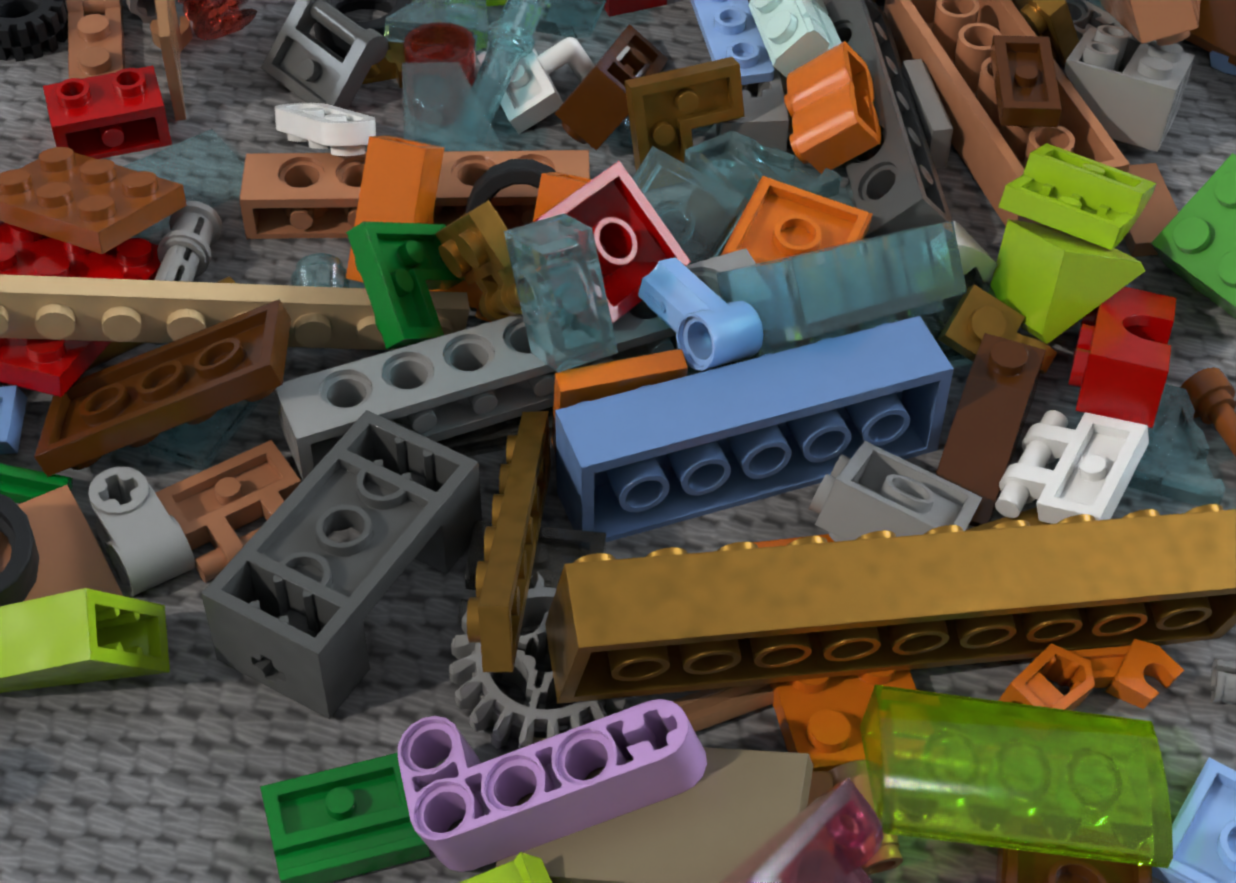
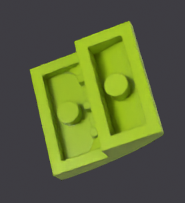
(1077, 196)

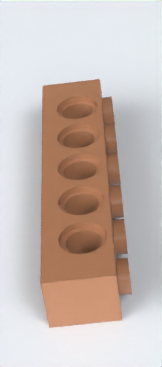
(320, 191)

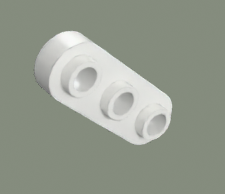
(326, 127)

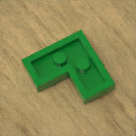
(398, 271)

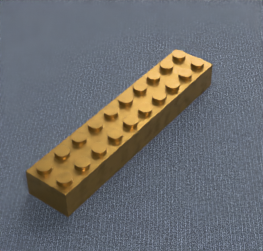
(888, 602)

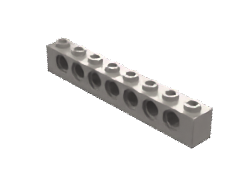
(454, 379)

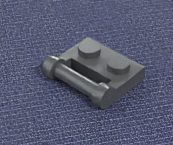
(314, 69)

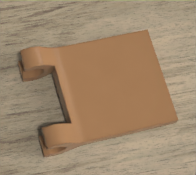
(172, 39)

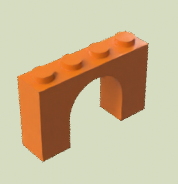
(402, 188)

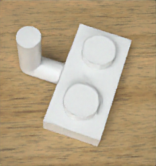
(531, 91)

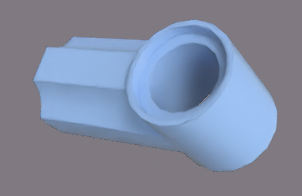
(704, 324)

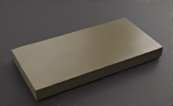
(690, 835)

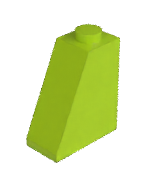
(80, 640)

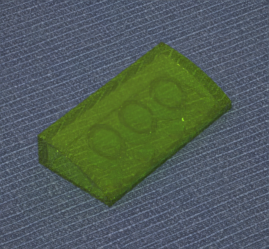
(1017, 776)

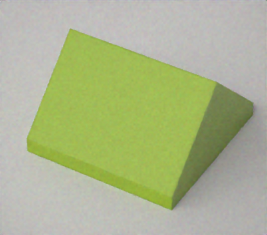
(1056, 276)

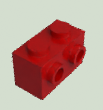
(108, 113)

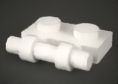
(1091, 470)

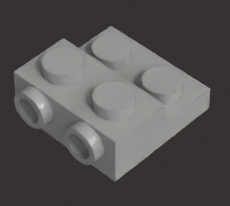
(887, 494)

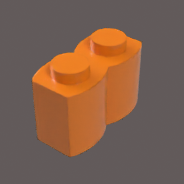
(832, 109)

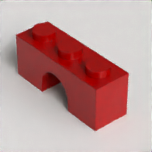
(1124, 356)

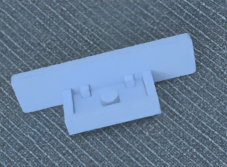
(732, 32)

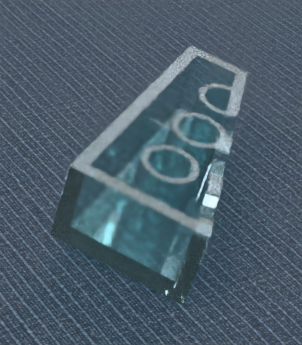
(849, 285)

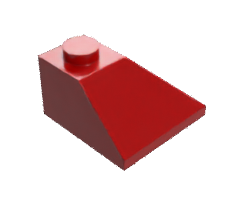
(625, 232)

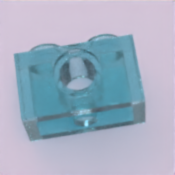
(561, 291)

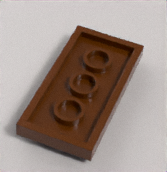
(166, 389)

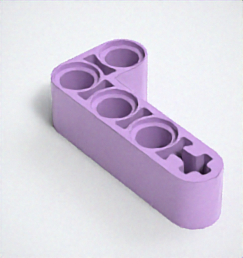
(484, 794)

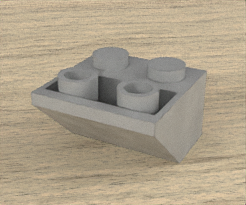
(1129, 84)

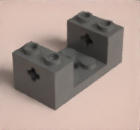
(298, 601)

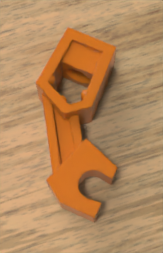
(1081, 670)

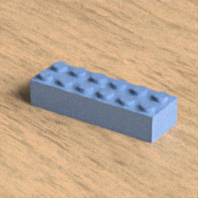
(748, 428)

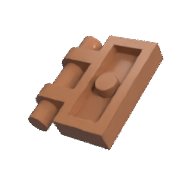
(227, 498)

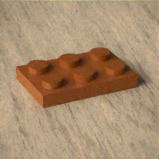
(85, 199)

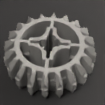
(495, 708)

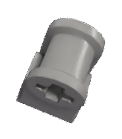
(137, 530)

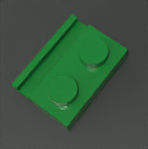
(341, 822)

